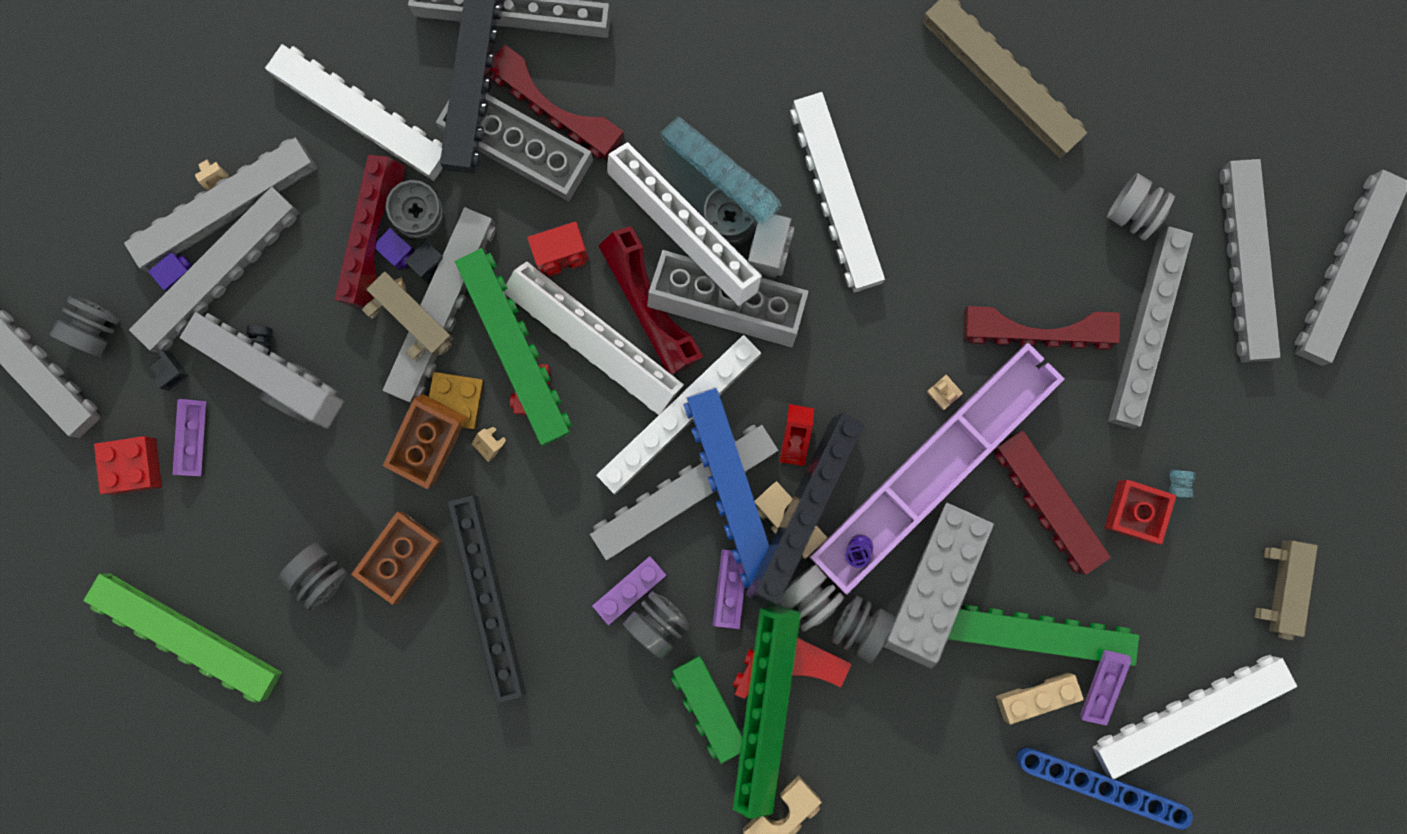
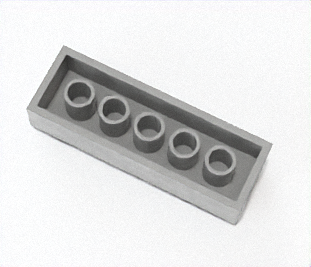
(530, 149)
(689, 292)
(938, 585)

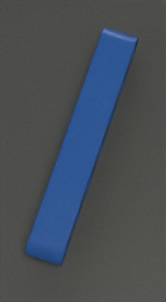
(1115, 792)

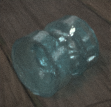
(1182, 483)

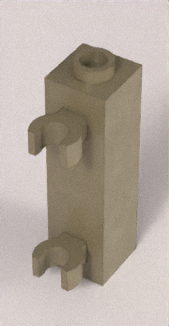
(410, 315)
(1291, 588)

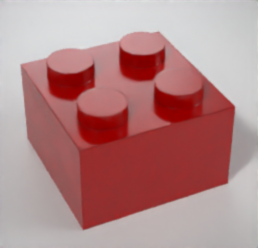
(558, 249)
(128, 465)
(1140, 512)

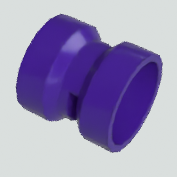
(861, 545)

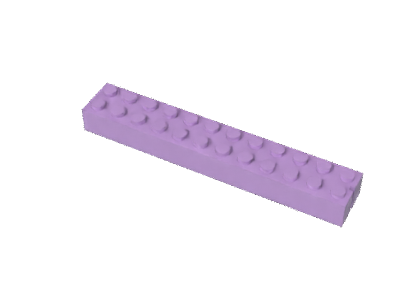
(939, 465)

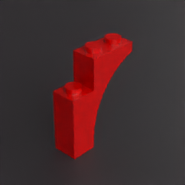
(808, 661)

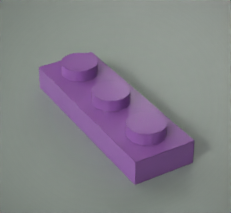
(189, 437)
(629, 590)
(729, 593)
(1105, 687)

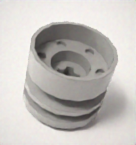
(1141, 207)
(810, 597)

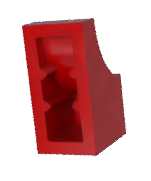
(797, 435)

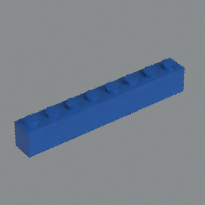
(728, 480)

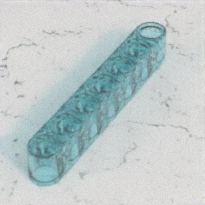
(721, 170)

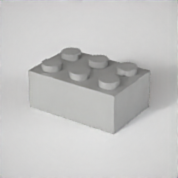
(771, 246)

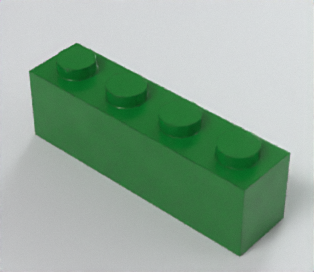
(709, 707)

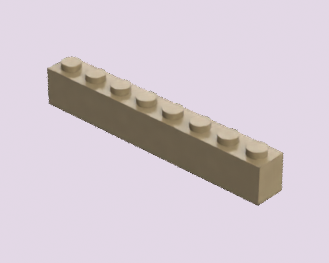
(1004, 76)

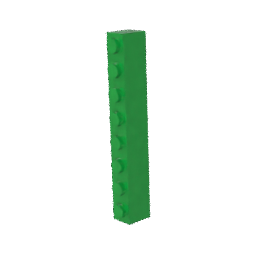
(513, 348)
(1042, 634)
(766, 711)

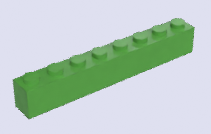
(183, 637)

